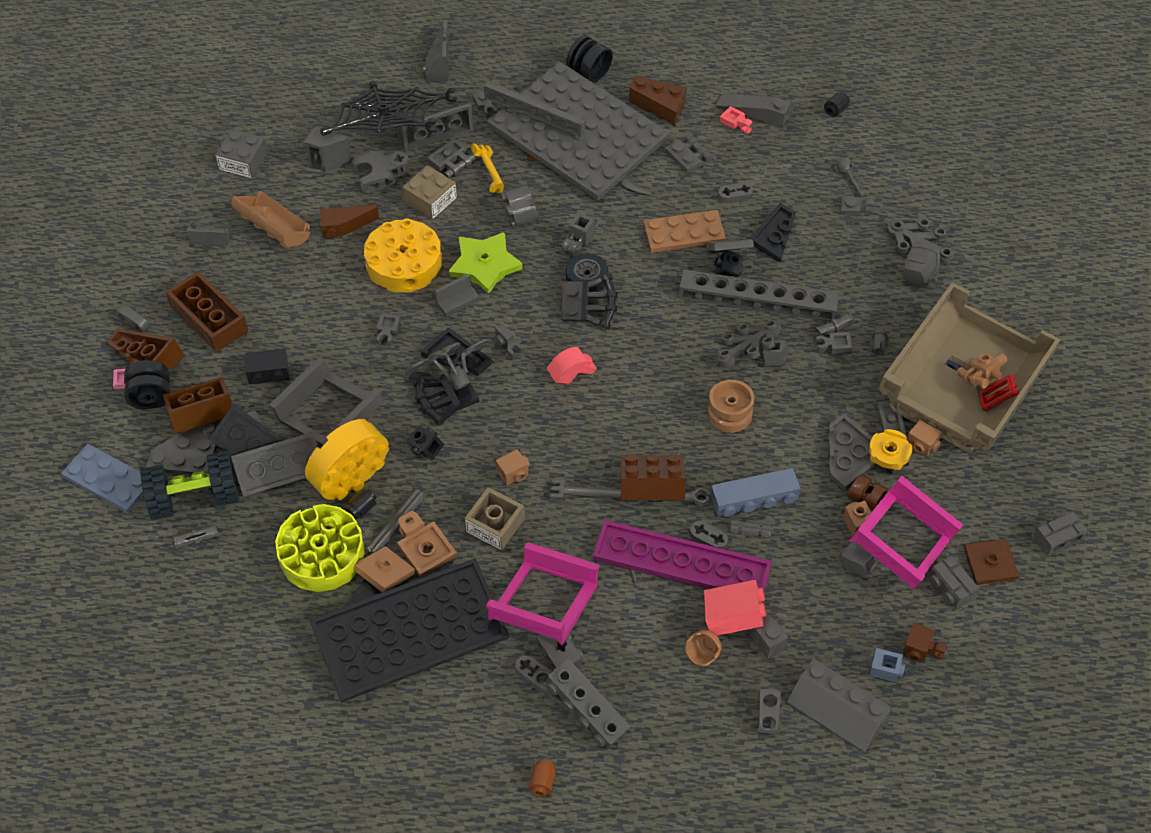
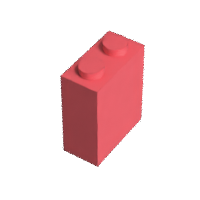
(734, 607)

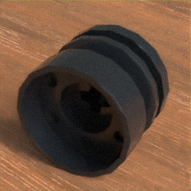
(589, 58)

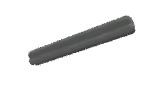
(393, 524)

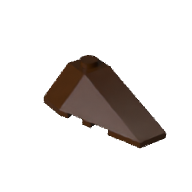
(145, 346)

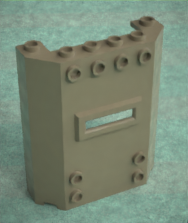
(929, 390)

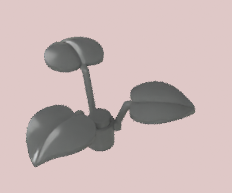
(457, 375)

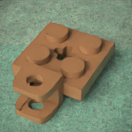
(416, 537)

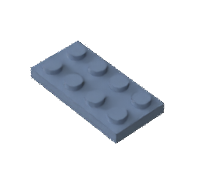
(105, 478)

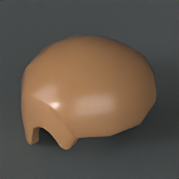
(703, 648)

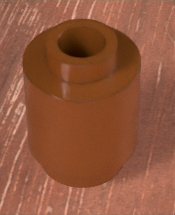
(542, 778)

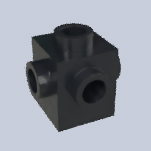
(728, 264)
(425, 442)

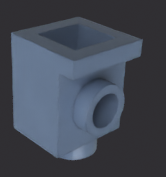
(887, 665)

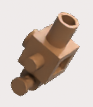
(983, 369)

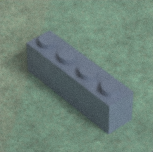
(755, 492)

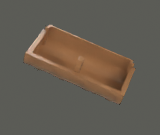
(272, 218)

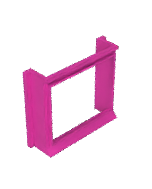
(926, 511)
(555, 564)

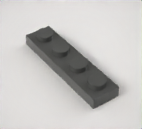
(892, 420)

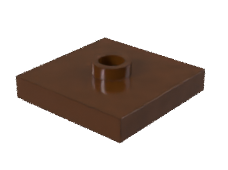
(991, 562)

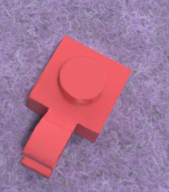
(734, 118)

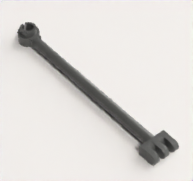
(559, 489)

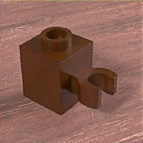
(921, 643)

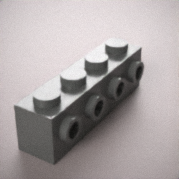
(587, 703)

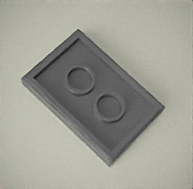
(729, 244)

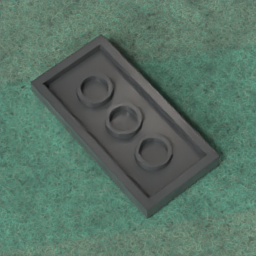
(273, 463)

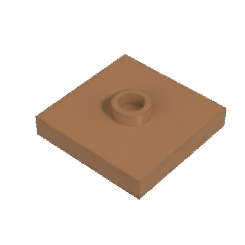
(384, 569)

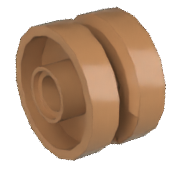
(730, 406)

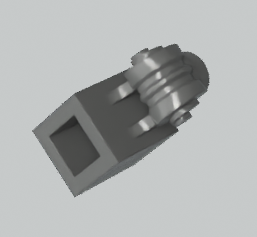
(580, 233)

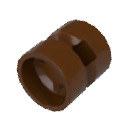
(862, 487)

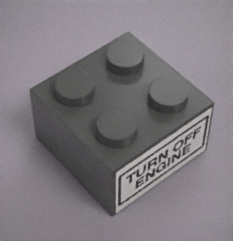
(241, 153)

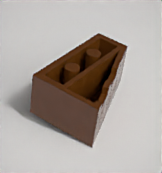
(658, 97)

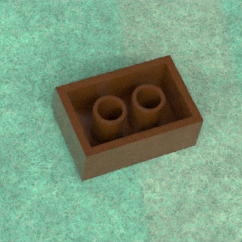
(198, 405)
(652, 477)

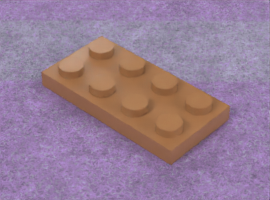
(683, 231)

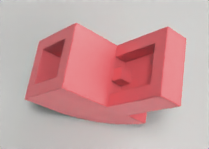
(569, 364)

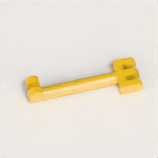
(486, 153)

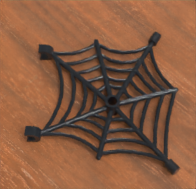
(384, 110)

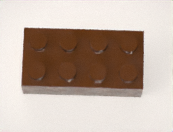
(207, 311)

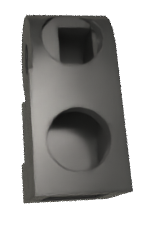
(768, 711)

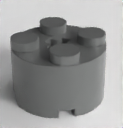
(519, 206)

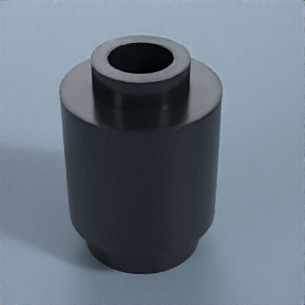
(837, 104)
(361, 503)

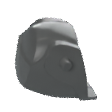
(922, 264)

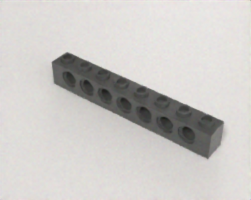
(758, 295)

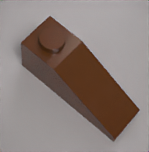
(343, 220)

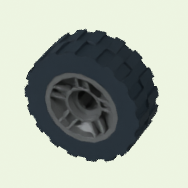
(585, 264)

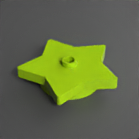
(485, 261)

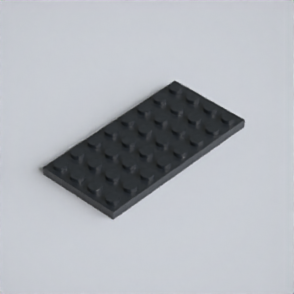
(407, 630)

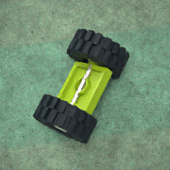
(158, 490)

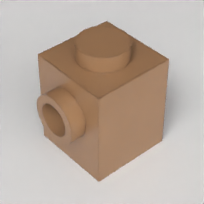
(924, 438)
(512, 467)
(855, 515)

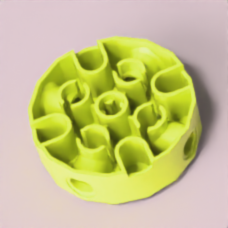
(319, 548)

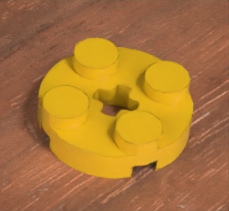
(887, 459)

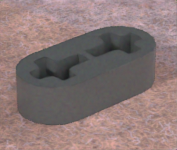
(735, 192)
(132, 319)
(709, 535)

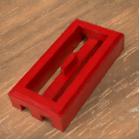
(999, 396)

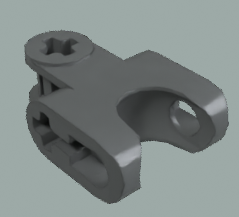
(382, 169)

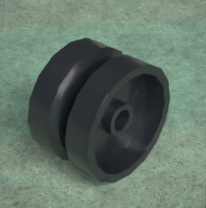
(146, 384)

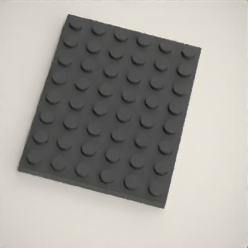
(612, 140)

